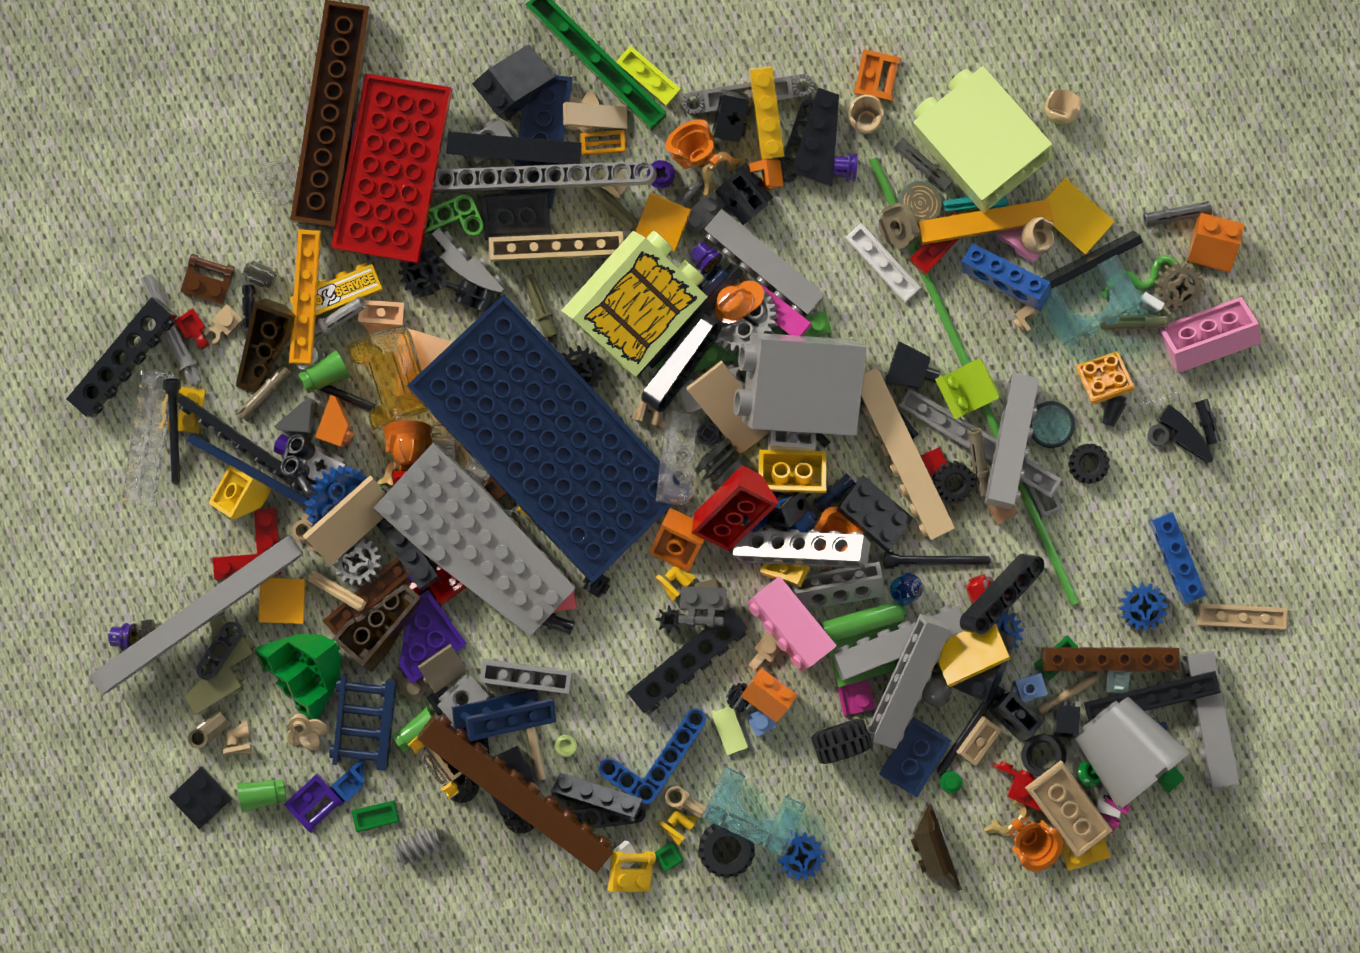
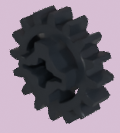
(419, 274)
(585, 355)

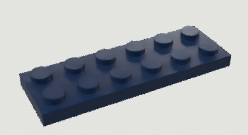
(544, 120)

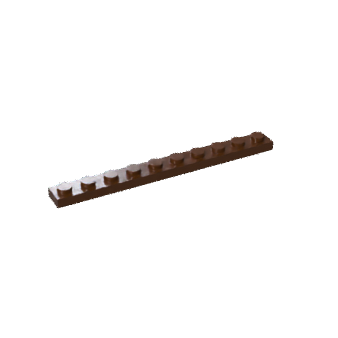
(386, 582)

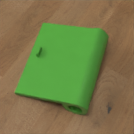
(863, 624)

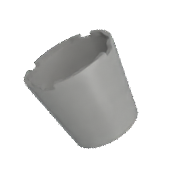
(1128, 750)

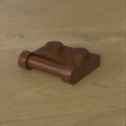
(205, 286)

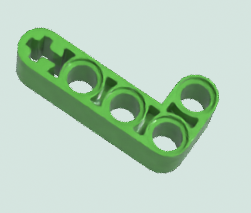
(455, 216)

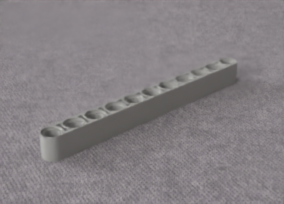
(545, 177)
(196, 615)

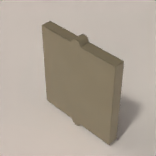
(442, 668)

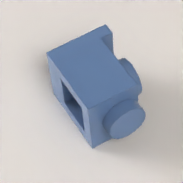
(760, 722)

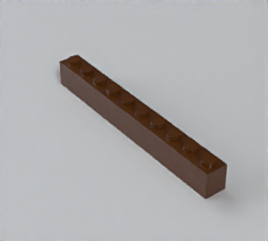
(515, 792)

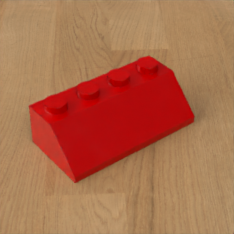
(724, 511)

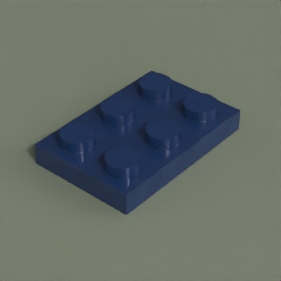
(915, 757)

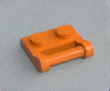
(870, 73)

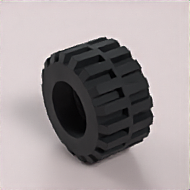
(841, 741)
(721, 868)

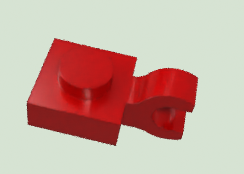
(191, 326)

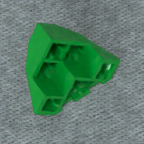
(305, 669)

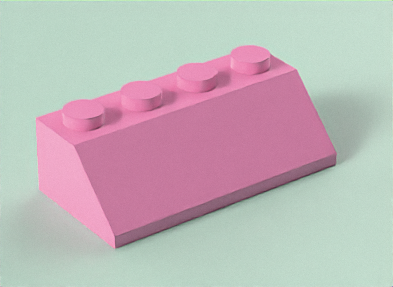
(1210, 334)
(790, 624)

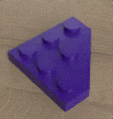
(426, 635)

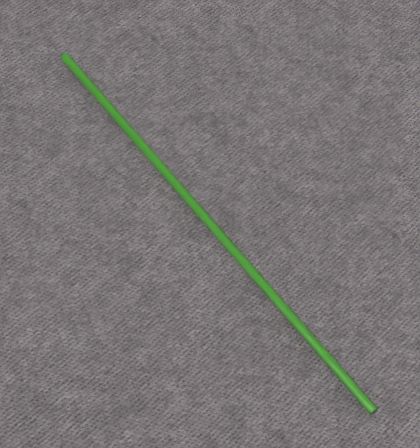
(986, 408)

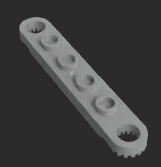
(784, 87)

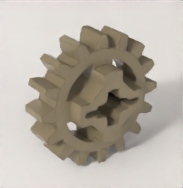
(1178, 295)

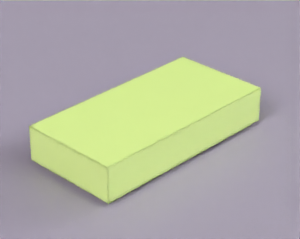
(729, 730)

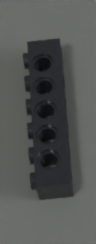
(82, 396)
(639, 692)

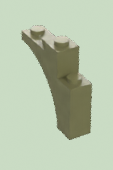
(227, 679)

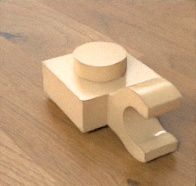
(766, 648)

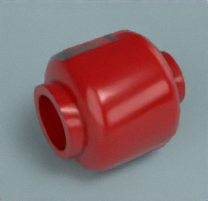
(977, 586)

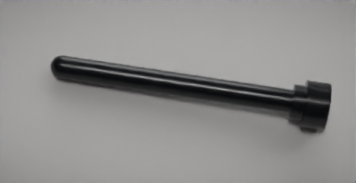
(172, 388)
(894, 560)
(942, 768)

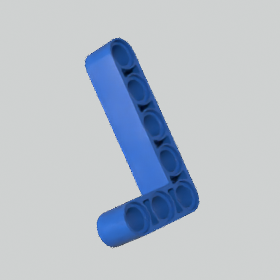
(660, 762)

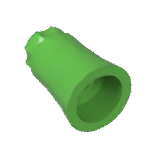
(324, 373)
(411, 729)
(260, 794)

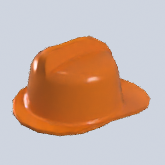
(738, 301)

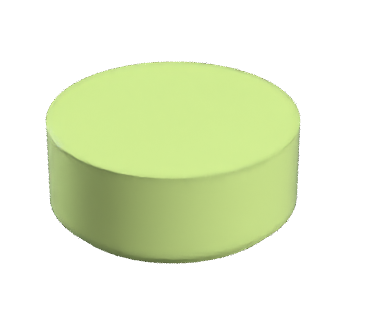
(565, 746)

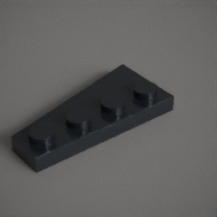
(818, 141)

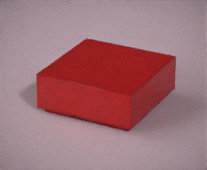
(933, 460)

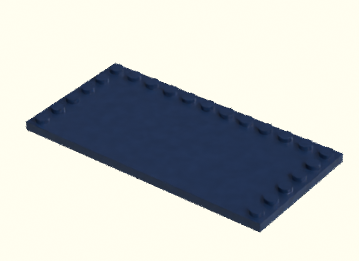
(544, 437)

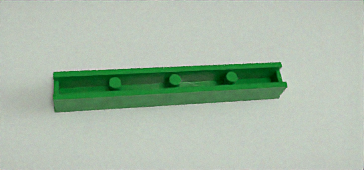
(598, 62)

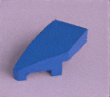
(350, 782)

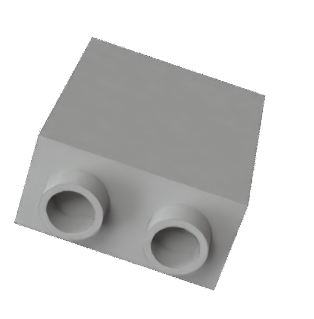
(801, 383)

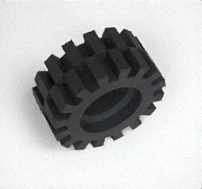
(1102, 463)
(965, 488)

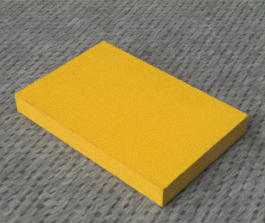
(1077, 216)
(971, 654)

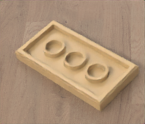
(715, 395)
(347, 521)
(1068, 809)

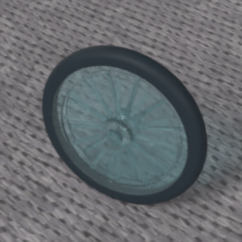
(1052, 424)

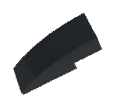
(1184, 433)

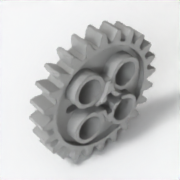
(732, 336)

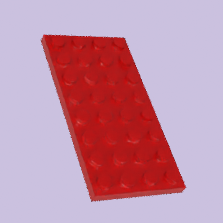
(391, 168)

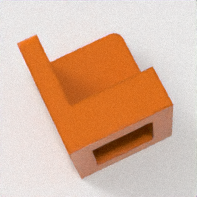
(770, 171)

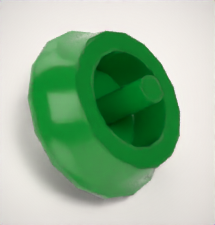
(1088, 775)

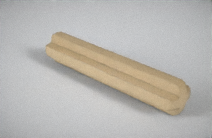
(337, 591)

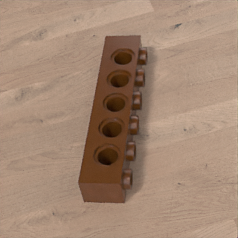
(1109, 658)

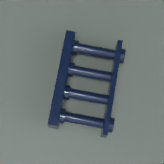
(503, 714)
(382, 734)

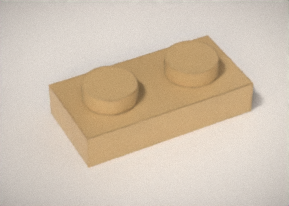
(979, 741)

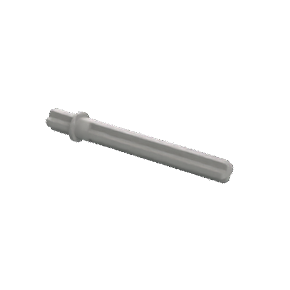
(184, 358)

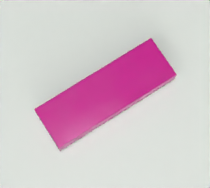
(788, 318)

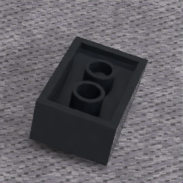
(514, 82)
(986, 684)

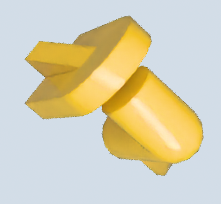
(674, 573)
(686, 820)

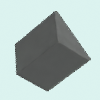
(300, 419)

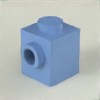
(1029, 687)

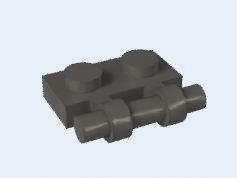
(704, 210)
(702, 599)

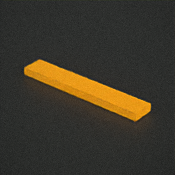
(983, 223)
(305, 297)

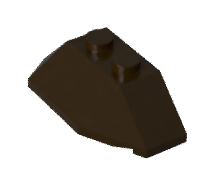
(933, 850)

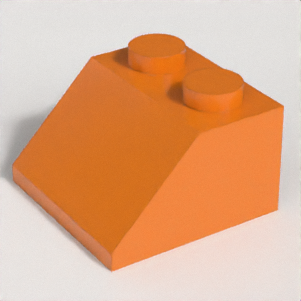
(1215, 242)
(335, 424)
(676, 542)
(769, 695)

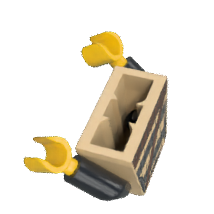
(440, 769)

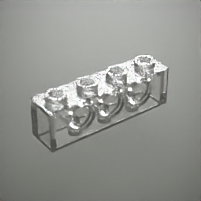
(667, 490)

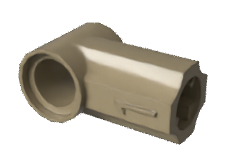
(209, 728)

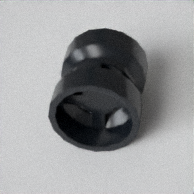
(708, 433)

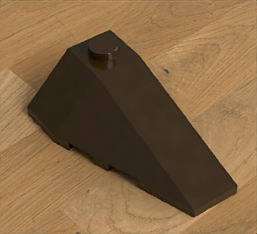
(265, 339)
(376, 630)

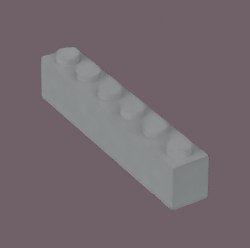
(763, 262)
(1012, 440)
(887, 646)
(908, 681)
(1211, 726)

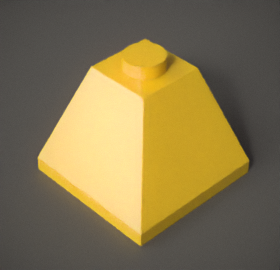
(239, 494)

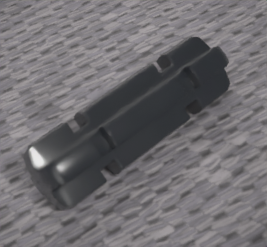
(247, 303)

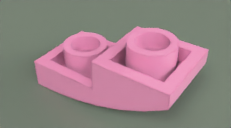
(1013, 238)

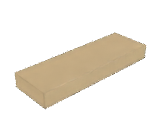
(595, 116)

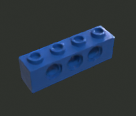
(1006, 277)
(1177, 558)

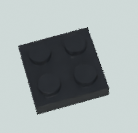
(200, 797)

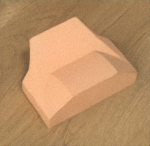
(381, 315)

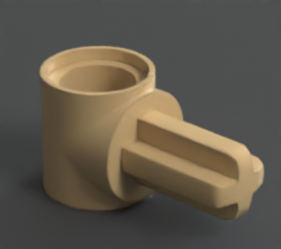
(686, 802)

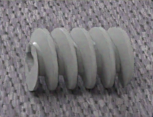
(418, 845)

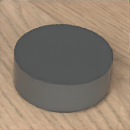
(1158, 435)

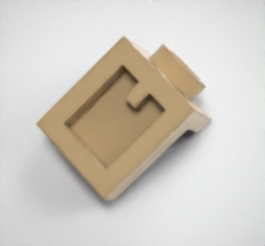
(1028, 312)

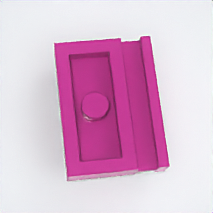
(856, 697)

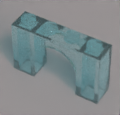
(1123, 300)
(726, 812)

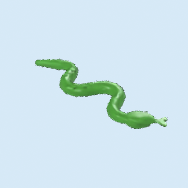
(1153, 274)

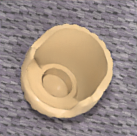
(1062, 106)
(866, 113)
(1038, 235)

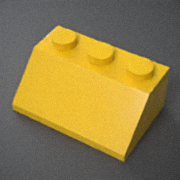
(793, 470)

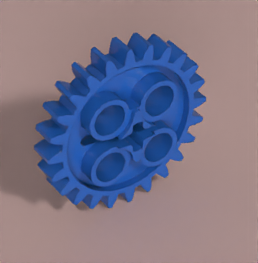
(323, 497)

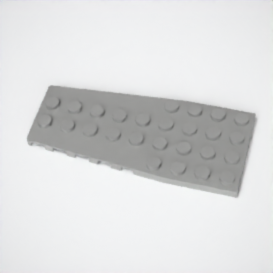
(474, 539)

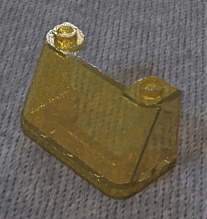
(393, 367)

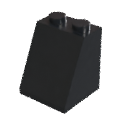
(515, 759)

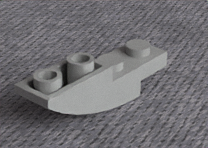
(473, 270)

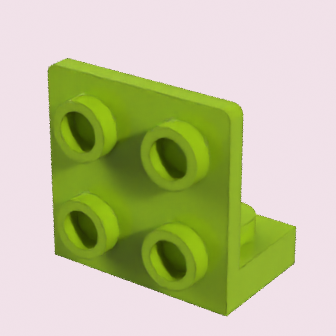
(968, 388)

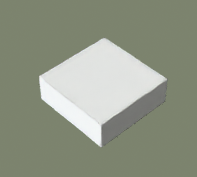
(1151, 302)

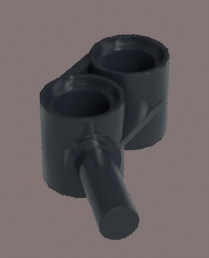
(471, 294)
(294, 464)

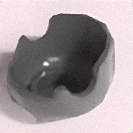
(936, 691)

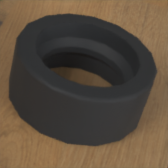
(1026, 754)

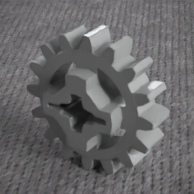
(356, 570)

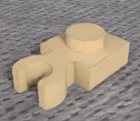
(226, 321)

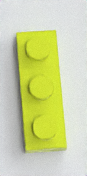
(648, 76)

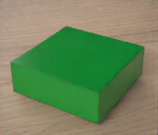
(668, 856)

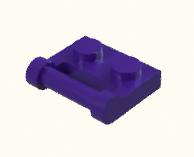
(308, 797)

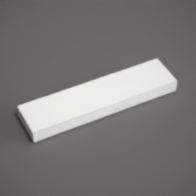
(882, 263)

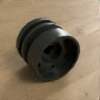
(721, 463)

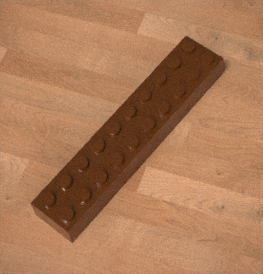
(331, 113)

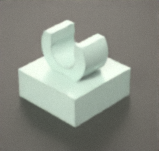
(1117, 681)

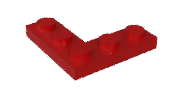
(266, 537)

